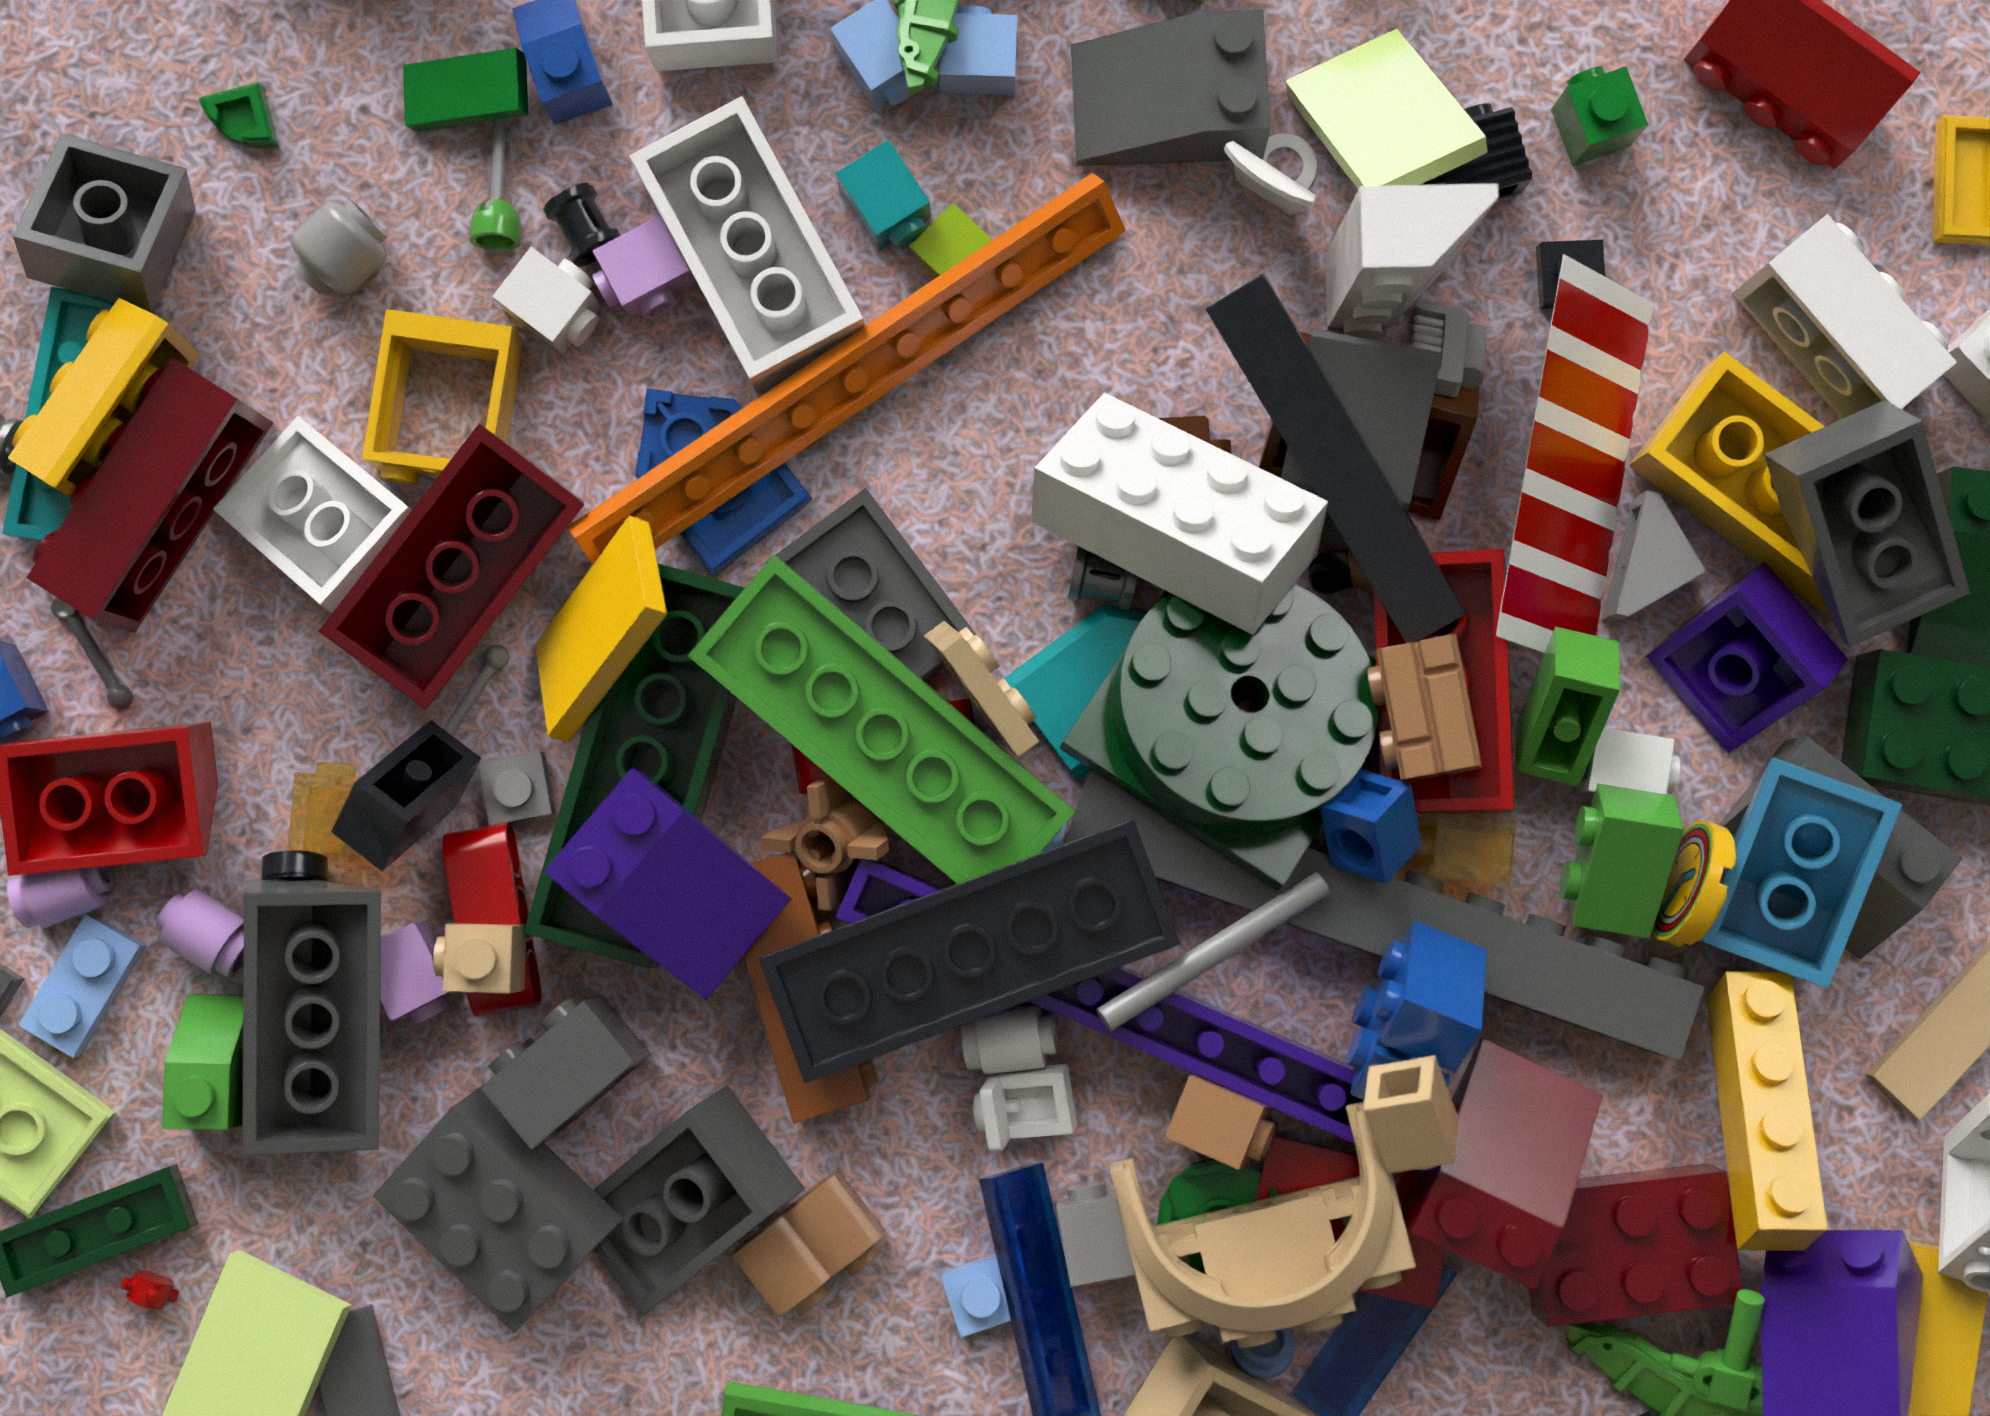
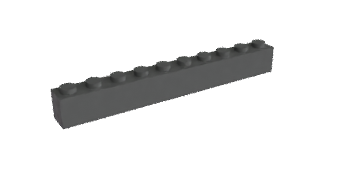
(1524, 962)

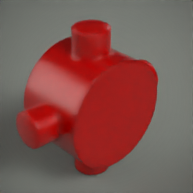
(149, 1289)

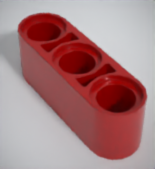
(489, 889)

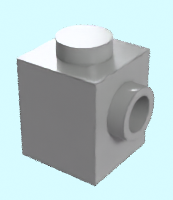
(1093, 1235)

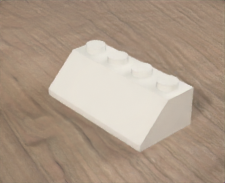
(1395, 248)

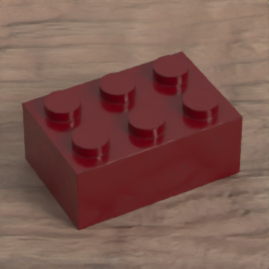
(1642, 1248)

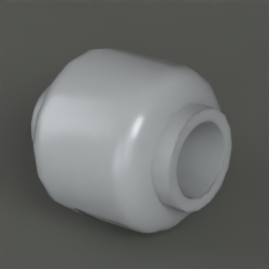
(338, 247)

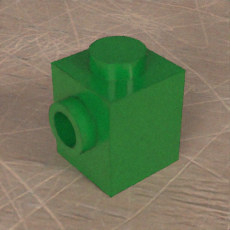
(1598, 114)

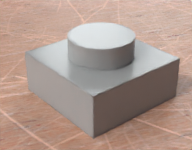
(516, 788)

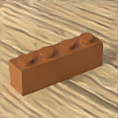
(795, 924)

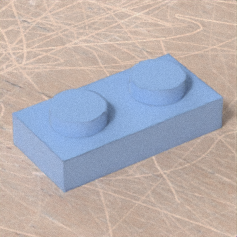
(82, 985)

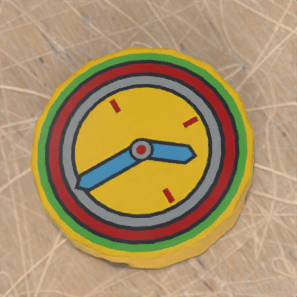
(1693, 887)

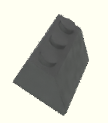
(1910, 866)

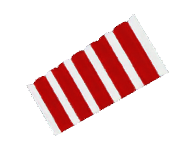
(1575, 458)

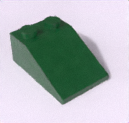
(1963, 626)

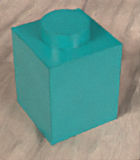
(885, 197)

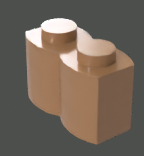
(810, 1244)

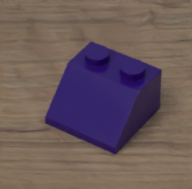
(1748, 658)

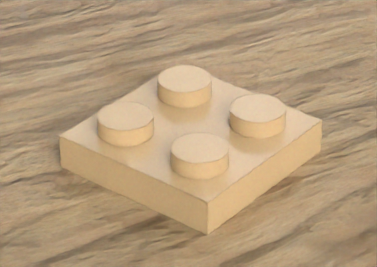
(996, 701)

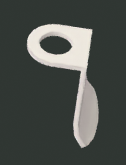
(1270, 182)

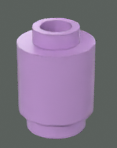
(58, 895)
(203, 933)

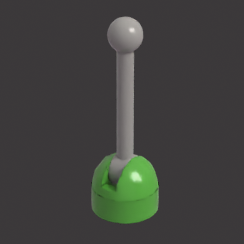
(495, 221)

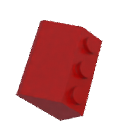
(1802, 72)
(107, 798)

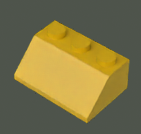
(96, 395)

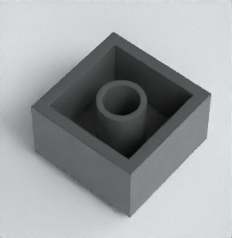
(105, 222)
(565, 1071)

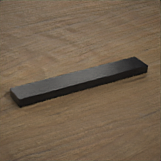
(1335, 459)

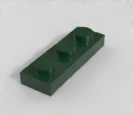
(94, 1230)

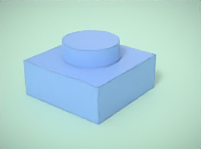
(976, 1295)

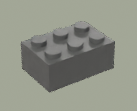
(495, 1210)

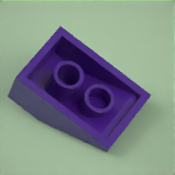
(668, 883)
(1840, 1326)

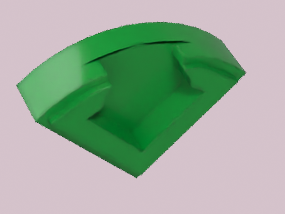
(242, 115)

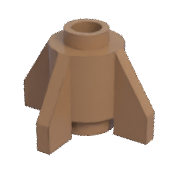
(831, 839)

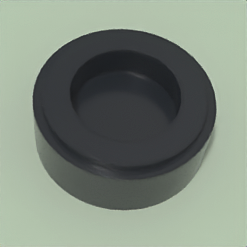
(294, 866)

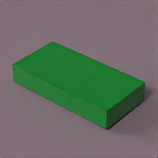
(465, 90)

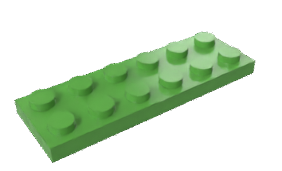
(878, 727)

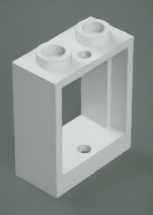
(1966, 1200)

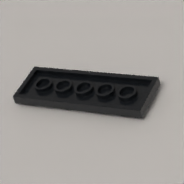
(969, 950)

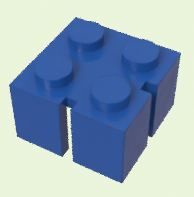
(1421, 1006)

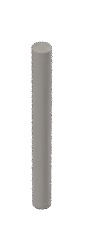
(1213, 951)

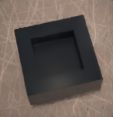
(1549, 262)

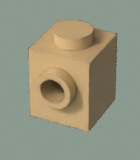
(481, 958)
(1411, 1114)

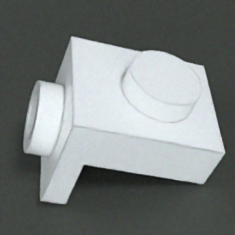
(1025, 1105)

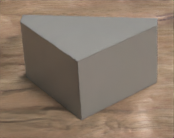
(1650, 560)

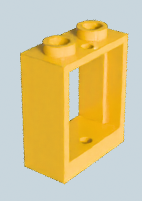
(441, 335)

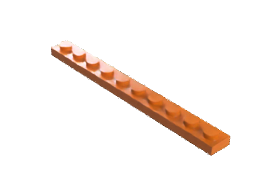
(859, 369)

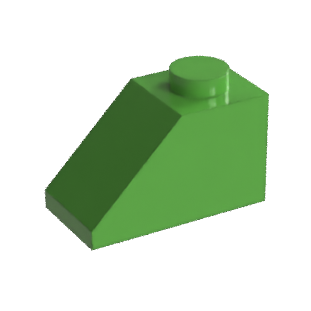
(205, 1065)

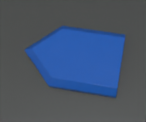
(745, 519)

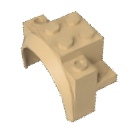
(1272, 1257)

